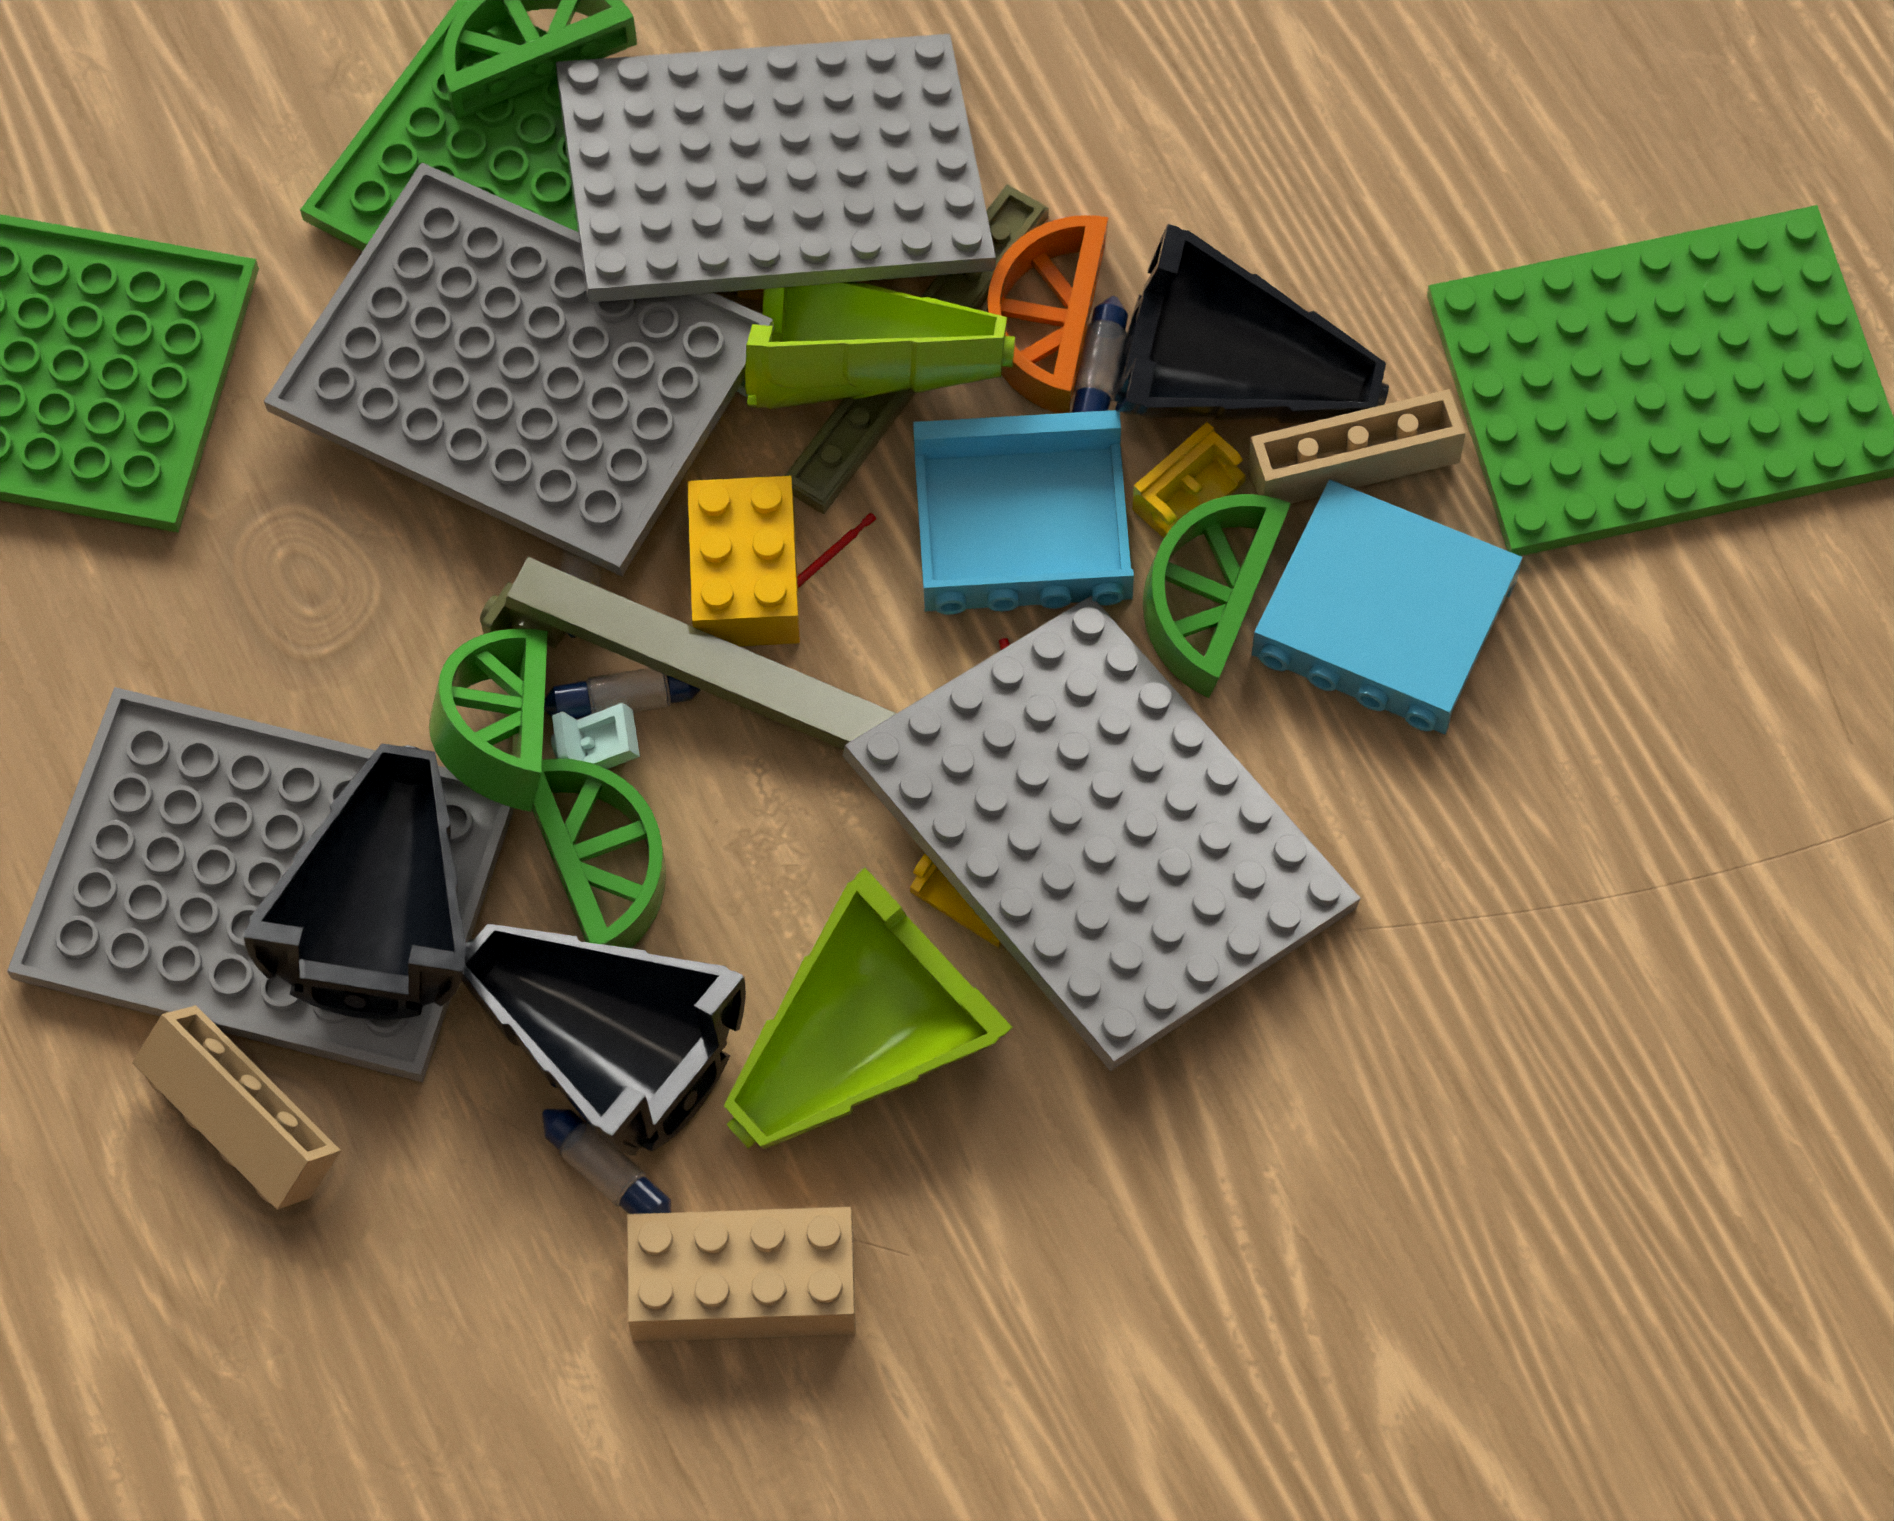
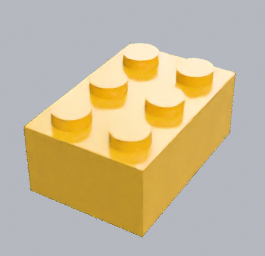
(744, 560)

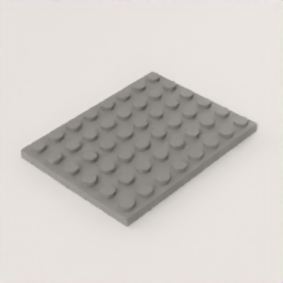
(772, 167)
(493, 379)
(1101, 831)
(176, 847)

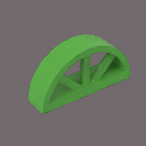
(528, 65)
(1166, 635)
(518, 665)
(596, 783)

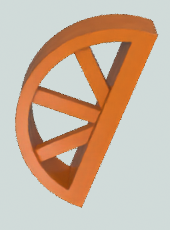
(1034, 249)

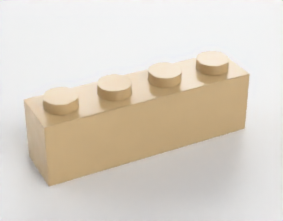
(1358, 447)
(236, 1107)

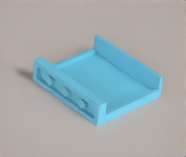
(1022, 511)
(1385, 606)

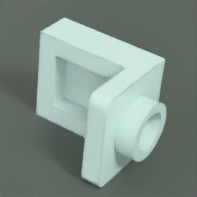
(600, 738)

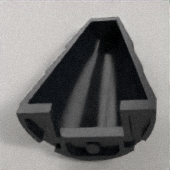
(1235, 346)
(371, 900)
(610, 1026)

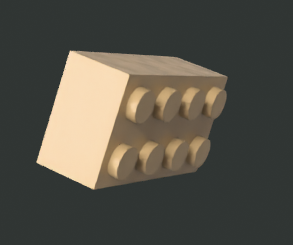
(741, 1274)

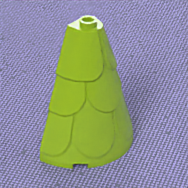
(866, 344)
(858, 1022)

